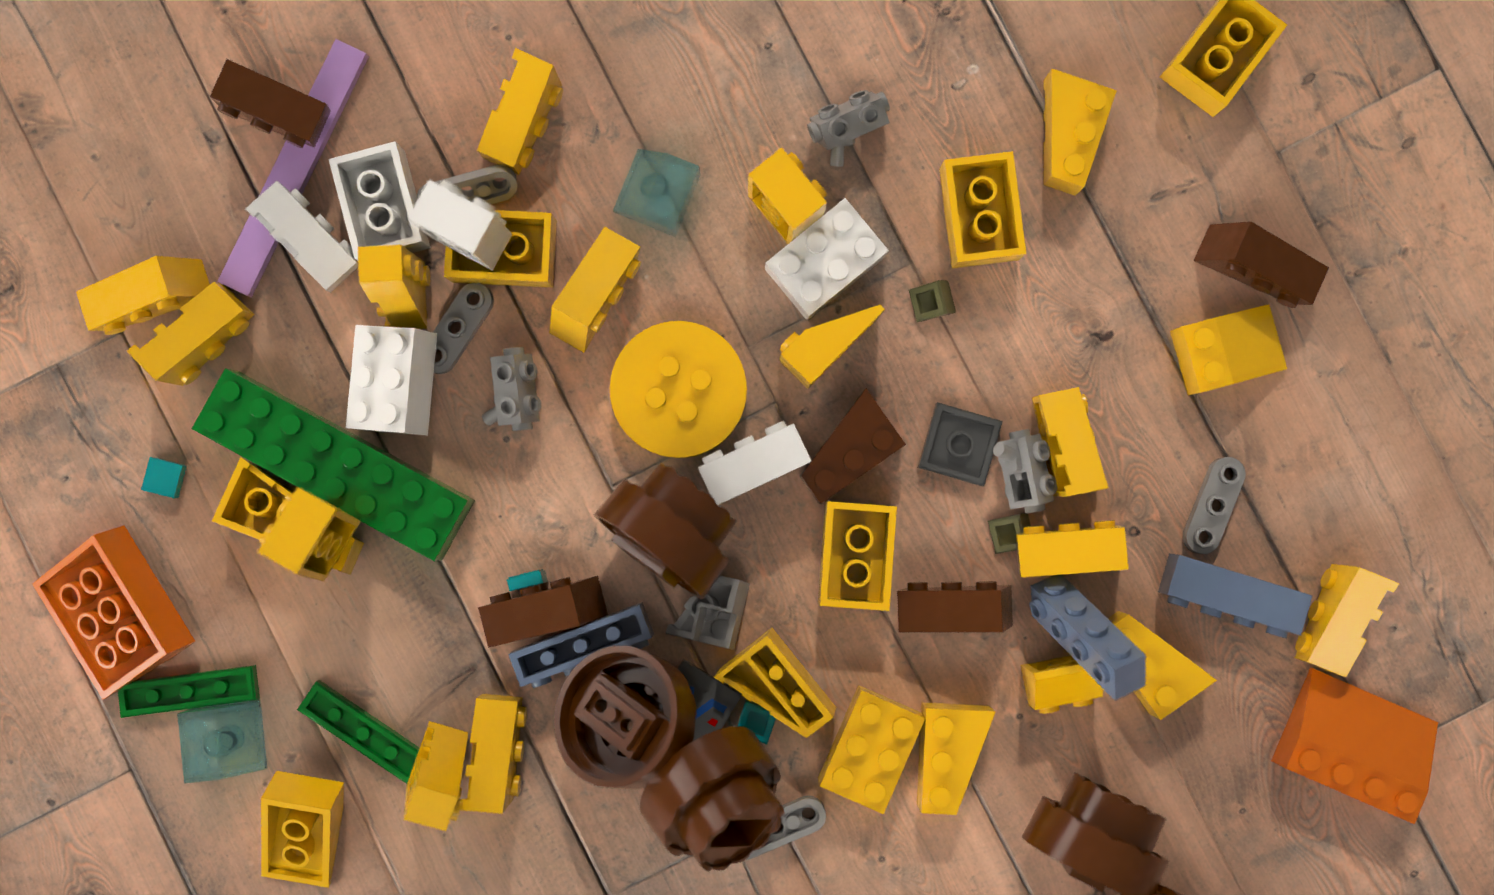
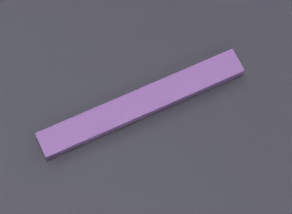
(294, 167)

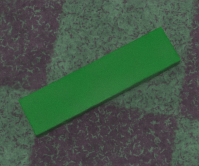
(189, 691)
(360, 730)

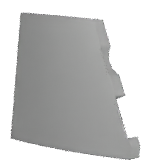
(715, 617)

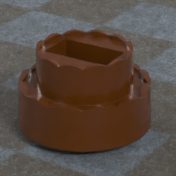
(669, 529)
(601, 700)
(715, 798)
(1100, 838)

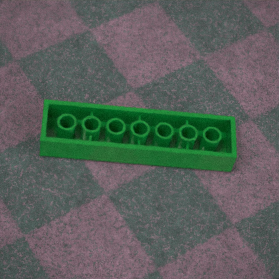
(333, 464)

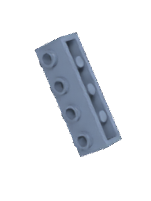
(1235, 594)
(1088, 636)
(565, 650)

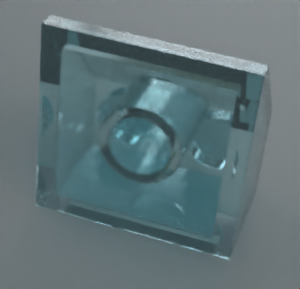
(658, 190)
(222, 741)

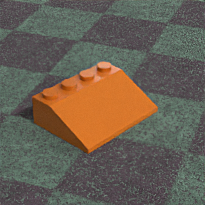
(113, 610)
(1359, 745)

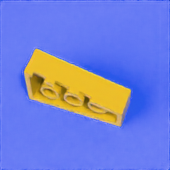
(254, 503)

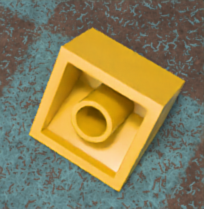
(1058, 683)

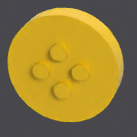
(678, 389)

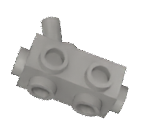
(841, 124)
(514, 390)
(1026, 471)

